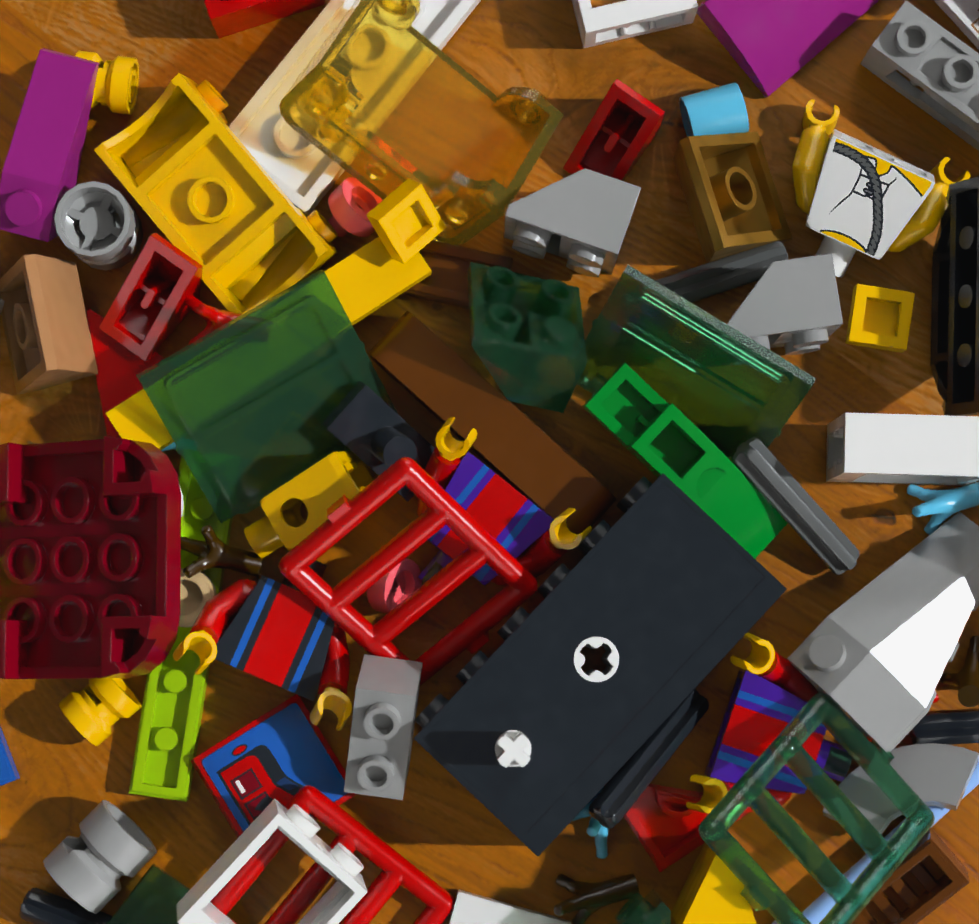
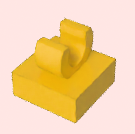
(406, 221)
(880, 318)

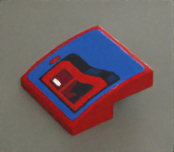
(270, 762)

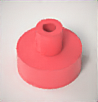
(349, 208)
(394, 586)

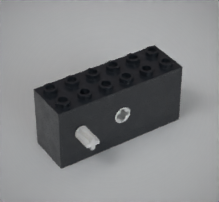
(667, 606)

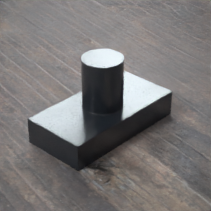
(376, 432)

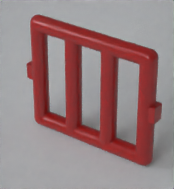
(441, 511)
(354, 836)

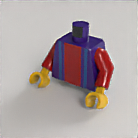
(498, 507)
(759, 708)

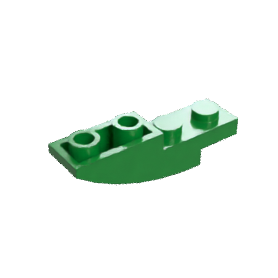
(674, 446)

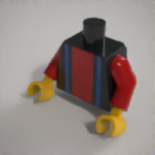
(278, 638)

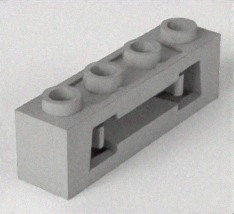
(934, 62)

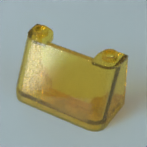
(403, 110)

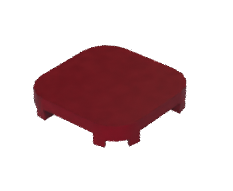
(88, 559)

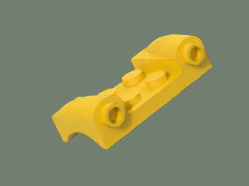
(216, 198)

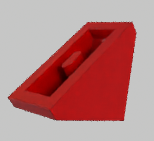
(616, 133)
(153, 297)

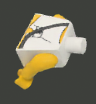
(863, 194)

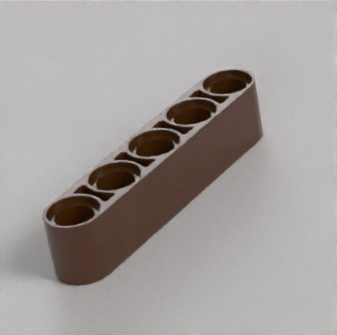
(505, 435)

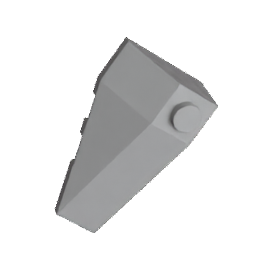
(896, 634)

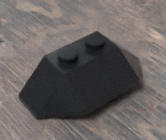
(956, 301)

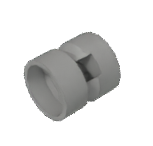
(98, 225)
(96, 860)

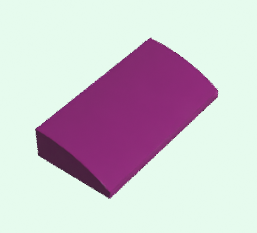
(778, 36)

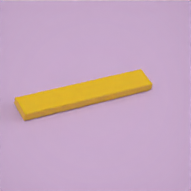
(362, 285)

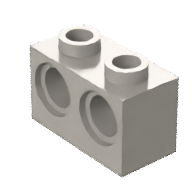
(383, 727)

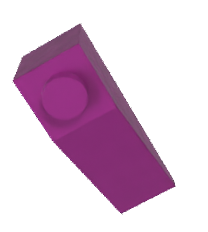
(46, 144)

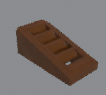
(936, 892)

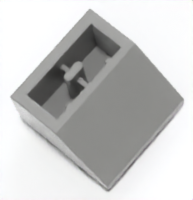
(574, 219)
(792, 305)

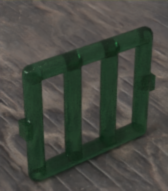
(750, 791)

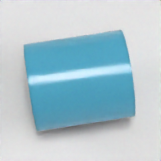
(714, 111)

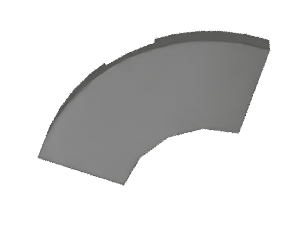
(931, 769)

